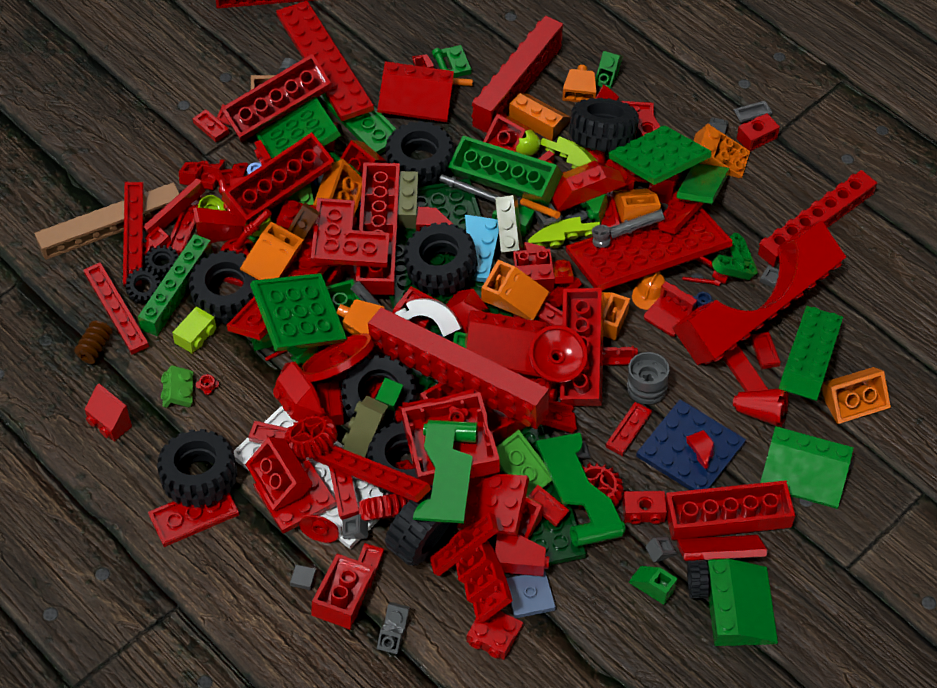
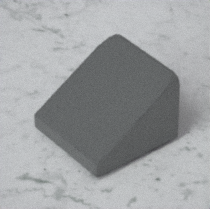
(719, 124)
(355, 528)
(660, 549)

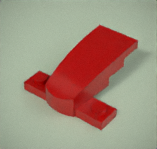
(476, 567)

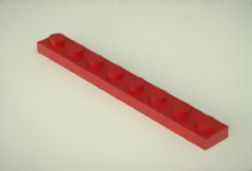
(375, 473)

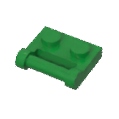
(456, 59)

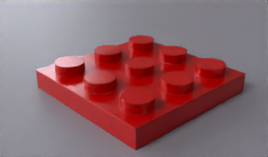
(499, 495)
(313, 502)

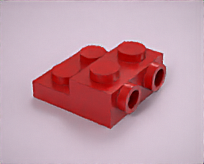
(495, 634)

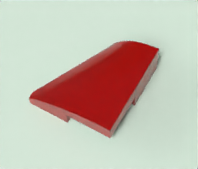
(202, 171)

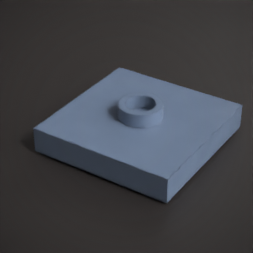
(530, 595)

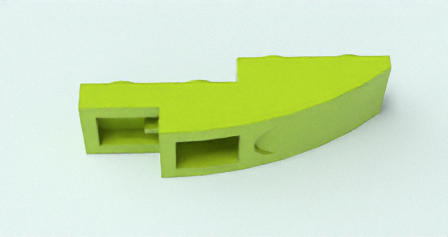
(573, 152)
(555, 234)

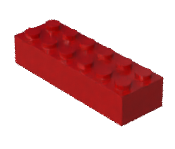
(276, 97)
(277, 179)
(585, 314)
(729, 510)

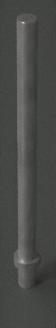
(469, 188)

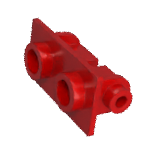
(618, 356)

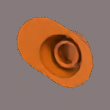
(647, 290)

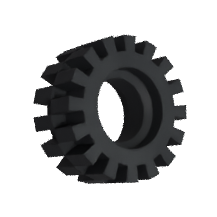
(160, 254)
(141, 275)
(697, 579)

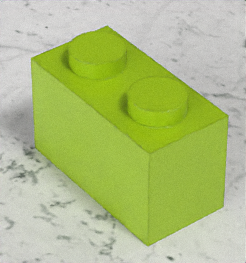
(194, 330)

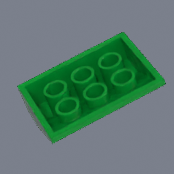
(809, 464)
(740, 603)

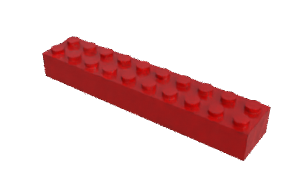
(459, 368)

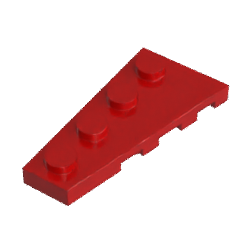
(678, 213)

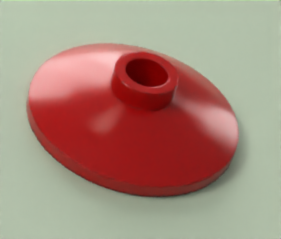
(319, 528)

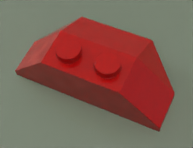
(585, 184)
(296, 393)

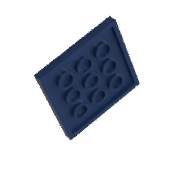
(672, 456)

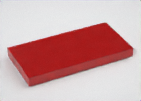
(178, 522)
(721, 547)

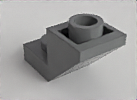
(393, 628)

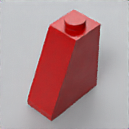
(217, 224)
(521, 555)

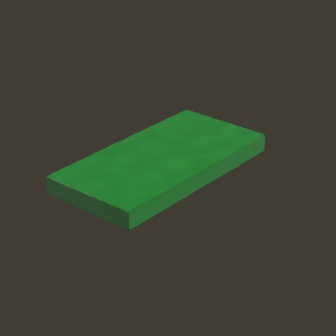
(703, 183)

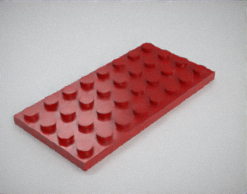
(647, 251)

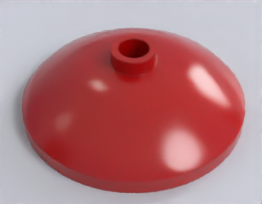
(561, 342)

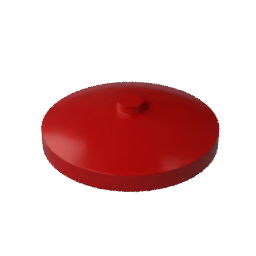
(337, 357)

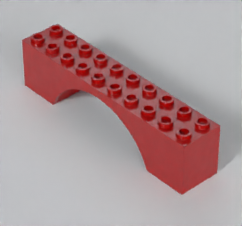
(802, 261)

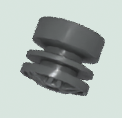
(648, 378)

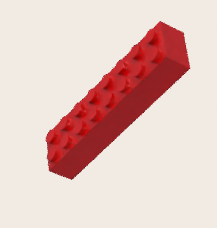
(518, 72)
(380, 214)

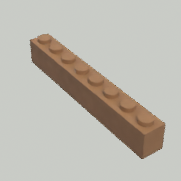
(99, 223)

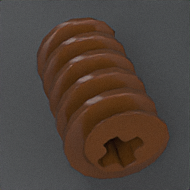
(93, 341)

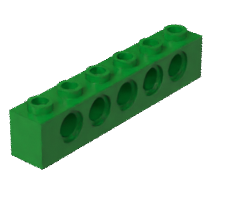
(173, 286)

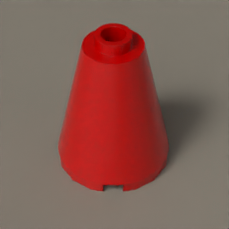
(763, 405)

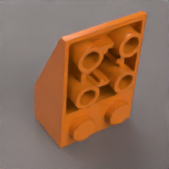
(724, 150)
(635, 203)
(272, 253)
(513, 291)
(615, 312)

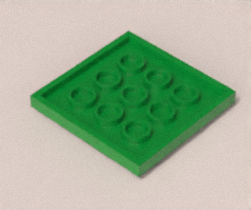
(296, 125)
(659, 154)
(298, 312)

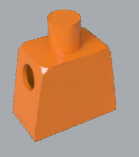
(579, 85)
(357, 316)

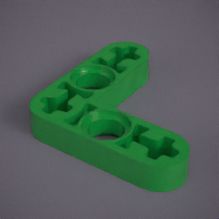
(742, 262)

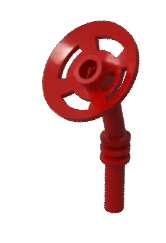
(239, 244)

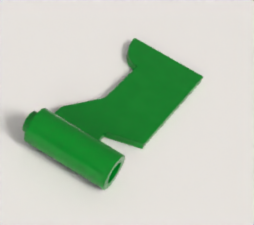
(451, 470)
(575, 489)

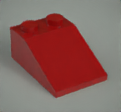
(342, 591)

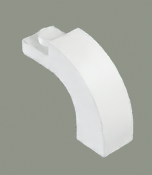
(436, 310)

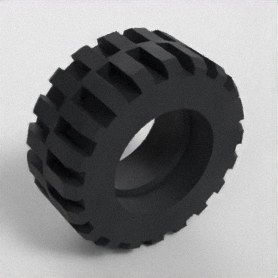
(603, 124)
(421, 137)
(440, 239)
(212, 271)
(377, 369)
(387, 443)
(199, 488)
(415, 539)

